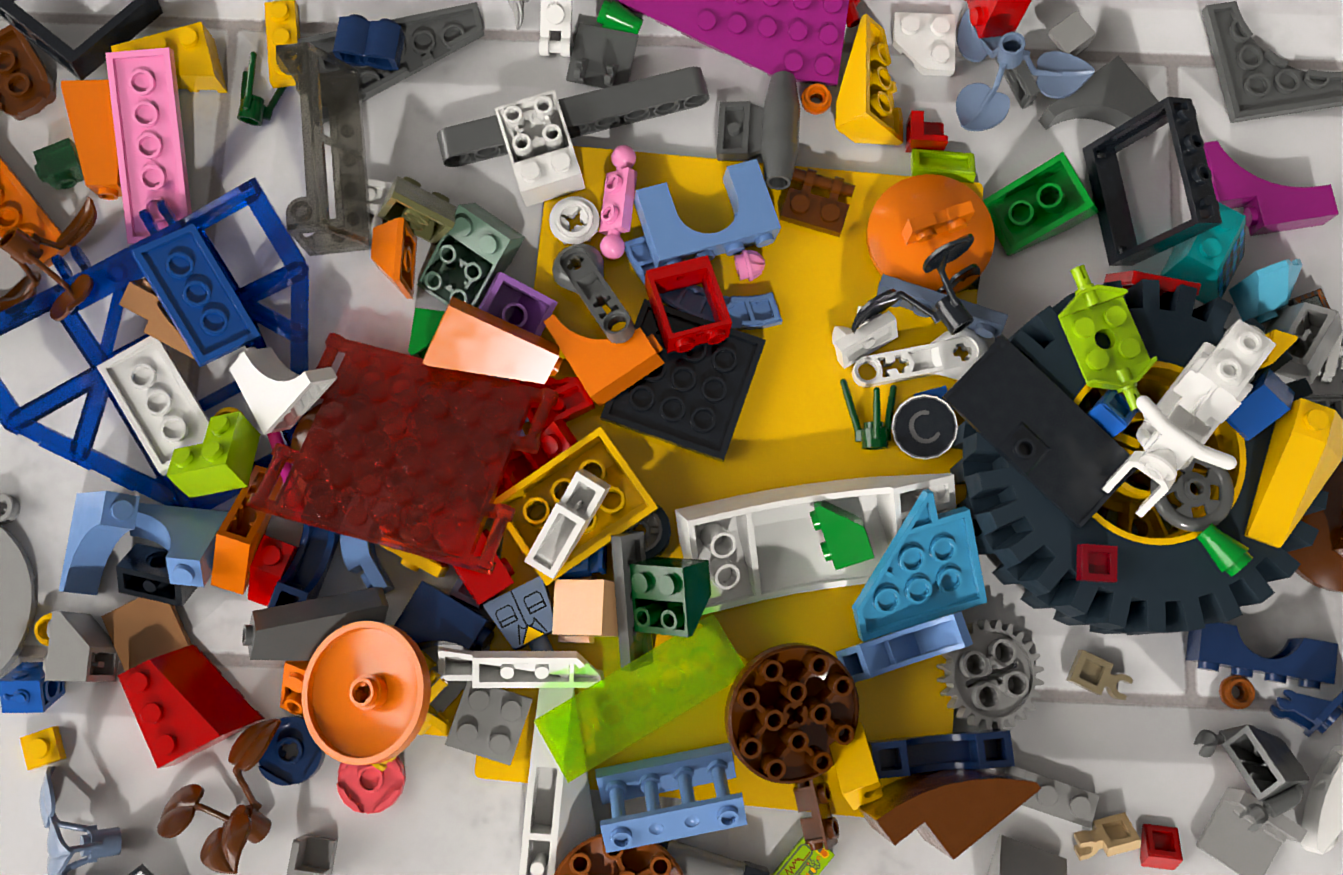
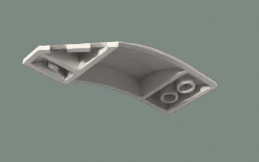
(767, 543)

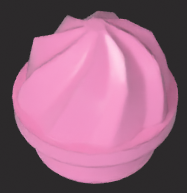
(749, 264)

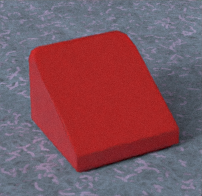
(1160, 847)

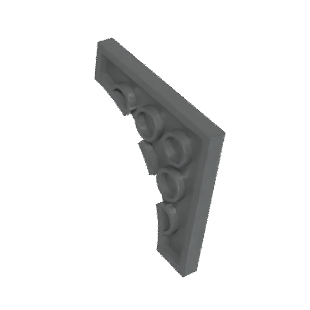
(1258, 81)

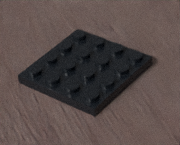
(694, 393)

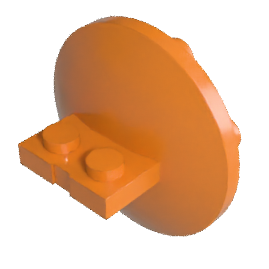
(921, 217)

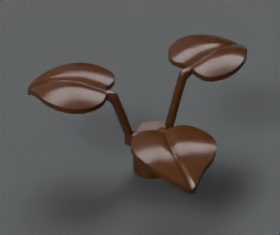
(27, 249)
(225, 844)

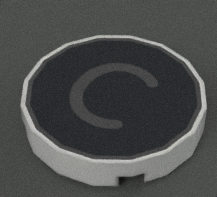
(924, 426)

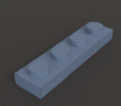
(986, 322)

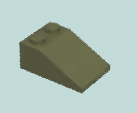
(426, 213)

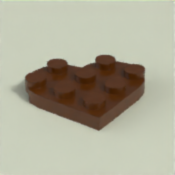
(24, 79)

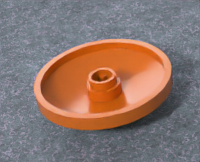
(366, 693)

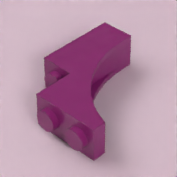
(1267, 204)

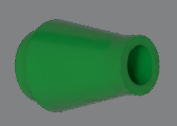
(617, 17)
(1224, 550)

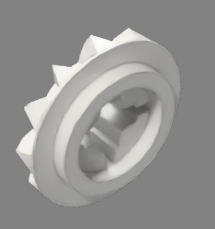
(569, 208)

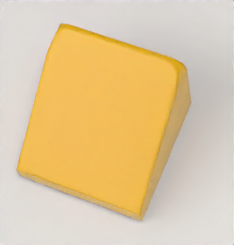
(1283, 342)

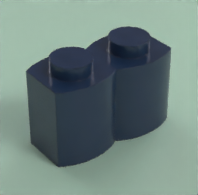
(369, 42)

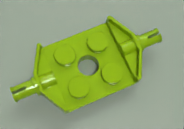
(1105, 311)

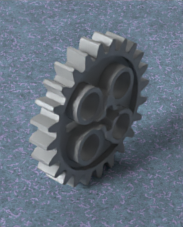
(1000, 705)

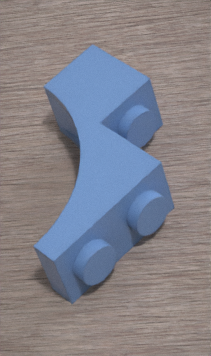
(905, 647)

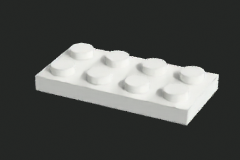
(155, 400)

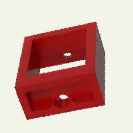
(680, 276)

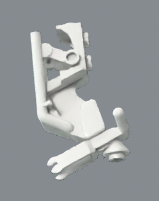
(1193, 409)

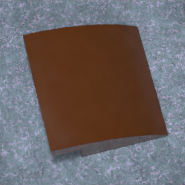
(947, 806)

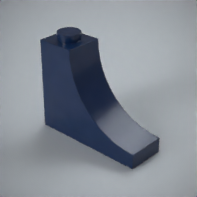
(438, 619)

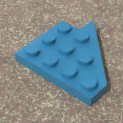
(923, 573)

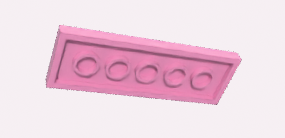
(148, 136)

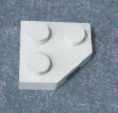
(926, 41)

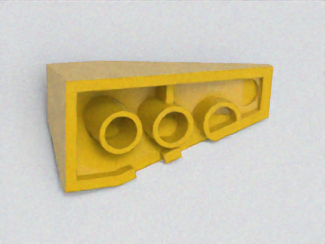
(865, 97)
(1297, 465)

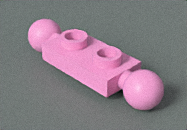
(618, 202)

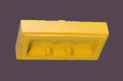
(416, 562)

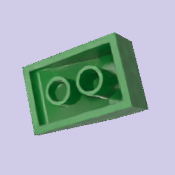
(1039, 205)

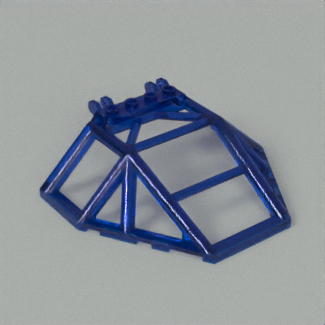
(113, 277)

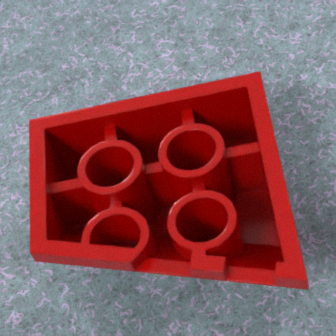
(184, 704)

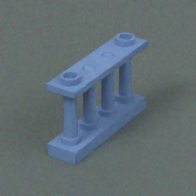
(666, 774)

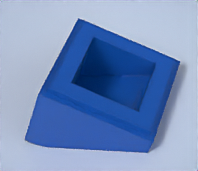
(1112, 413)

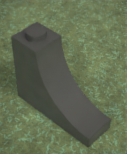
(1108, 96)

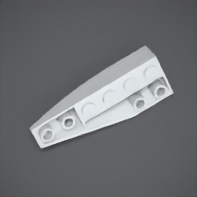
(556, 811)

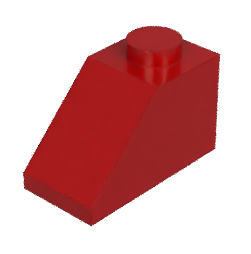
(267, 567)

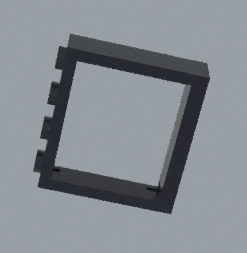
(91, 52)
(1110, 192)

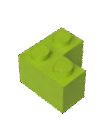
(220, 461)

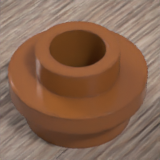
(1245, 688)

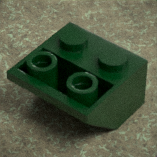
(669, 595)

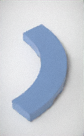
(744, 311)

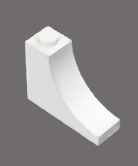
(274, 391)

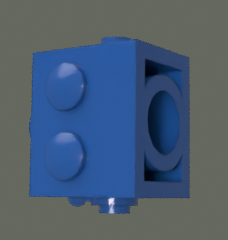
(26, 691)

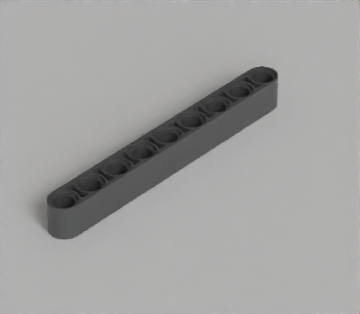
(584, 113)

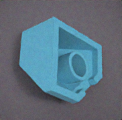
(1266, 290)

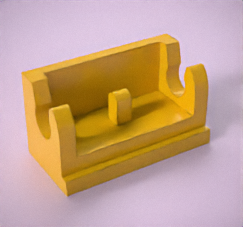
(856, 770)

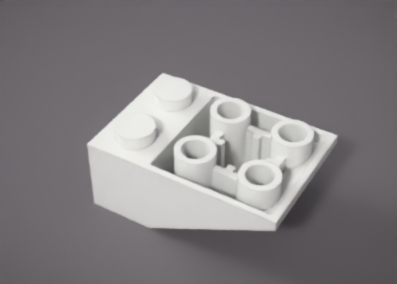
(540, 148)

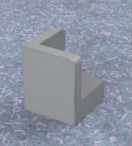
(1072, 34)
(312, 856)

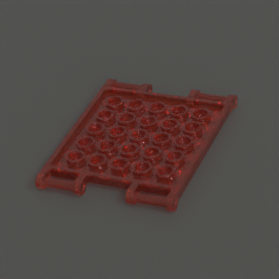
(407, 455)

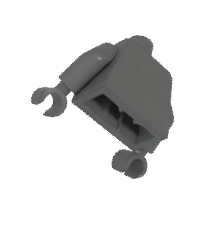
(1264, 764)

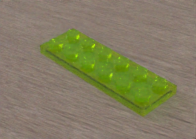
(639, 698)

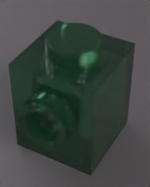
(59, 164)

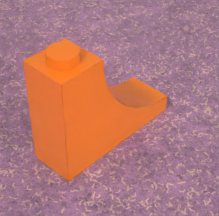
(606, 366)
(240, 537)

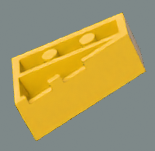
(194, 56)

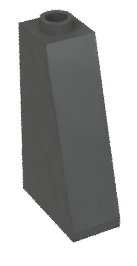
(298, 628)

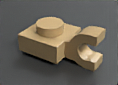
(1112, 834)

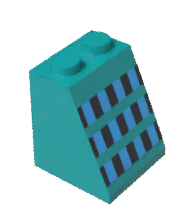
(1210, 256)

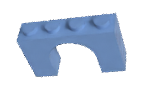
(675, 242)

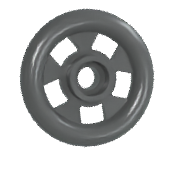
(1215, 510)

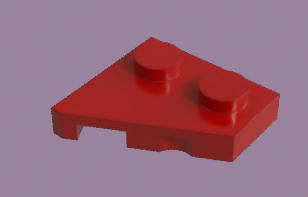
(571, 403)

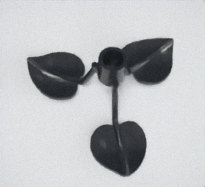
(950, 308)

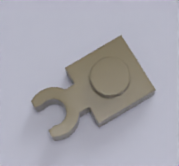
(1094, 675)

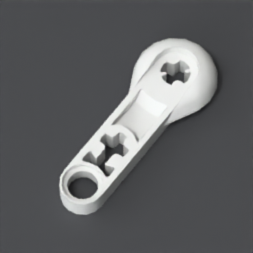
(925, 360)

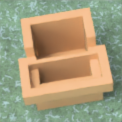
(584, 609)

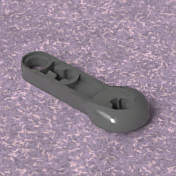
(592, 288)

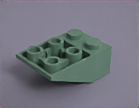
(470, 256)

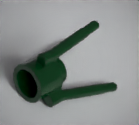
(252, 107)
(875, 433)

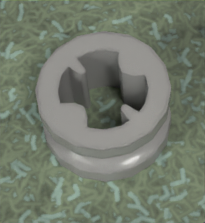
(12, 510)

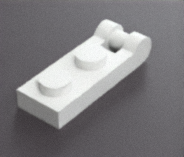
(555, 16)

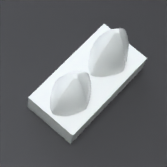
(868, 338)

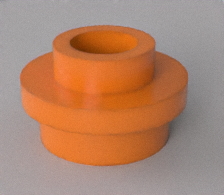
(819, 91)

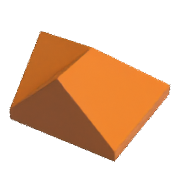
(395, 254)

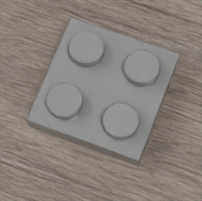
(489, 722)

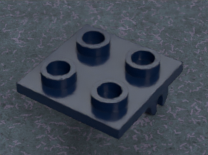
(1308, 711)

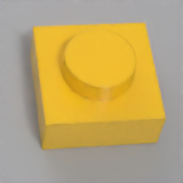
(43, 748)

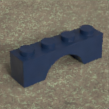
(308, 567)
(1300, 659)
(942, 752)

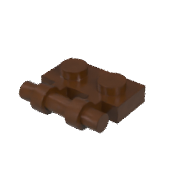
(815, 211)

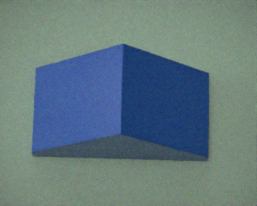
(1262, 406)

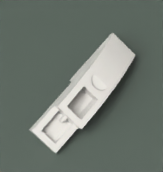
(1325, 805)

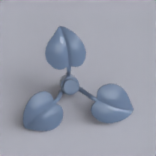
(983, 107)
(93, 845)

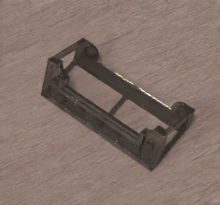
(342, 96)

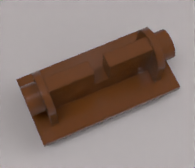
(821, 826)

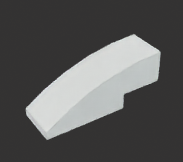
(567, 523)

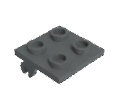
(601, 56)

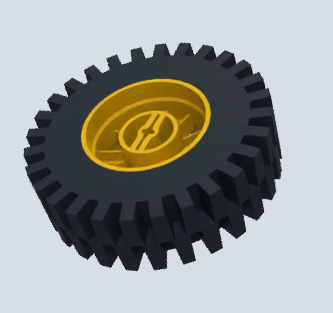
(1162, 575)

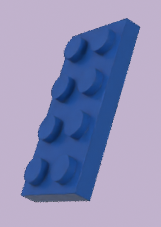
(196, 294)

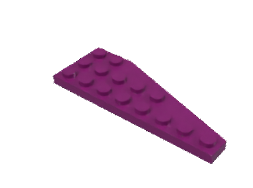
(763, 34)

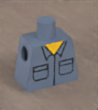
(524, 615)

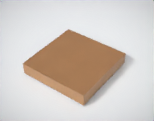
(145, 631)

